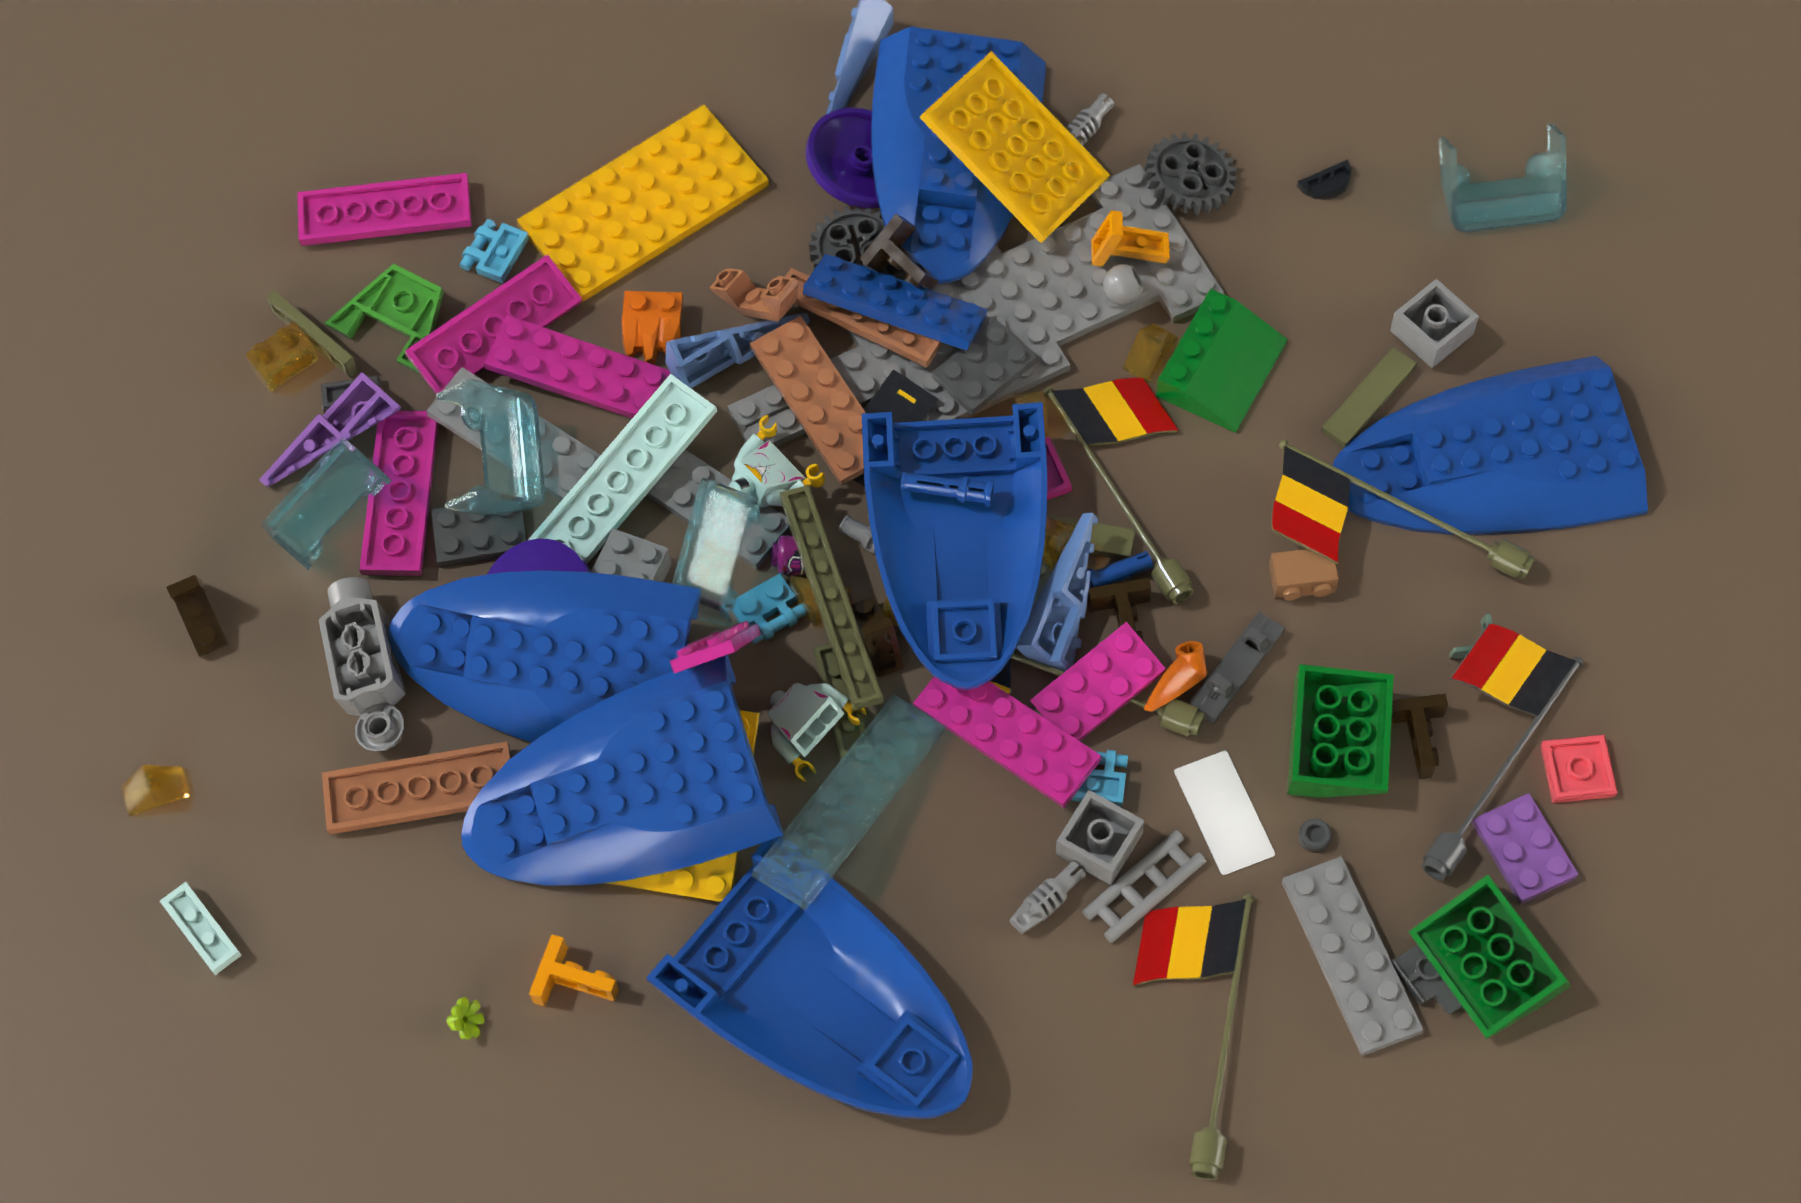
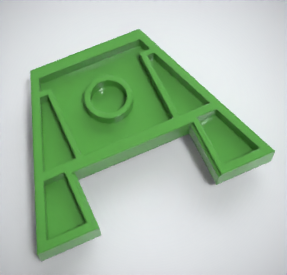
(397, 301)

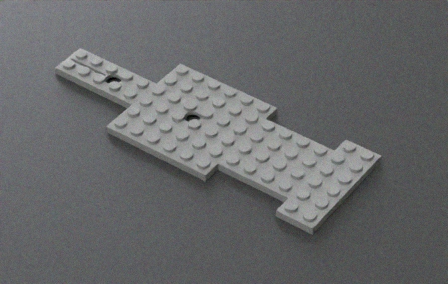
(1038, 293)

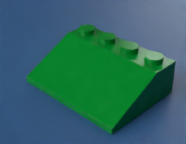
(1220, 362)
(1340, 732)
(1489, 958)

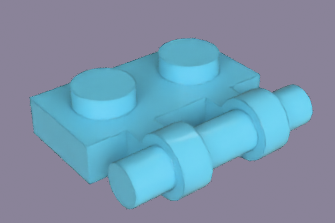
(501, 253)
(765, 601)
(1106, 782)

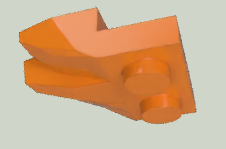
(650, 322)

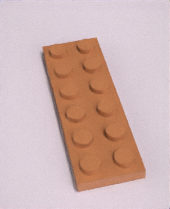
(815, 395)
(409, 787)

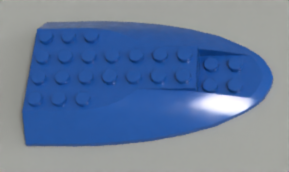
(914, 170)
(1504, 455)
(954, 569)
(540, 643)
(627, 788)
(822, 999)

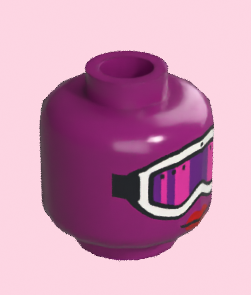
(786, 557)

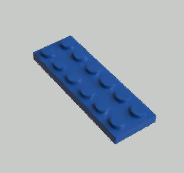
(895, 301)

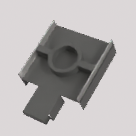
(1424, 980)

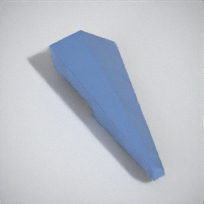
(1056, 616)

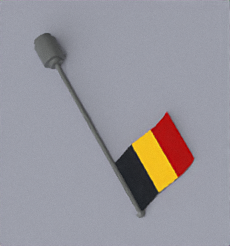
(1519, 677)

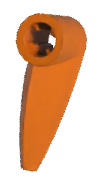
(1180, 676)

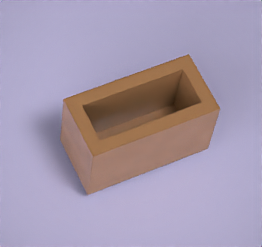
(1302, 574)

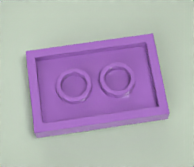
(1524, 848)

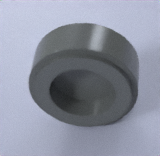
(1314, 835)

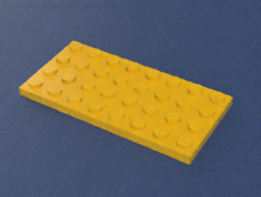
(643, 202)

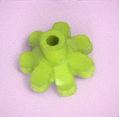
(465, 1018)

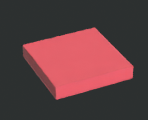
(1578, 768)

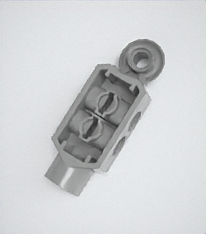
(362, 663)

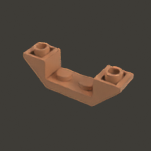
(768, 304)

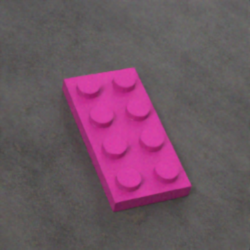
(1099, 683)

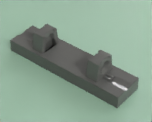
(1237, 667)

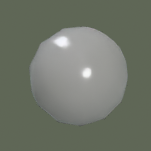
(1122, 284)

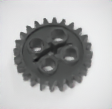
(1190, 173)
(824, 240)

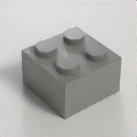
(1434, 323)
(633, 557)
(1099, 837)

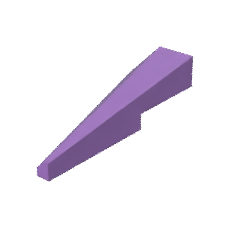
(352, 413)

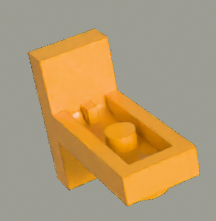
(1128, 242)
(568, 975)

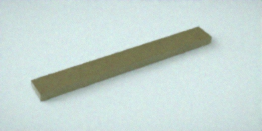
(831, 598)

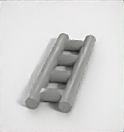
(1144, 905)

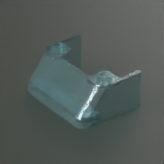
(1507, 202)
(508, 446)
(322, 500)
(714, 545)

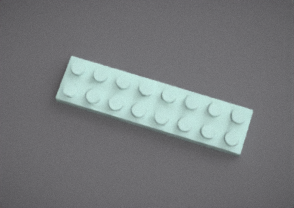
(628, 468)

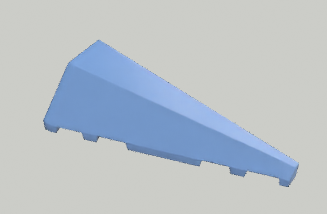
(869, 25)
(706, 354)

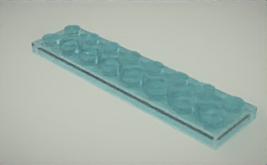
(848, 802)

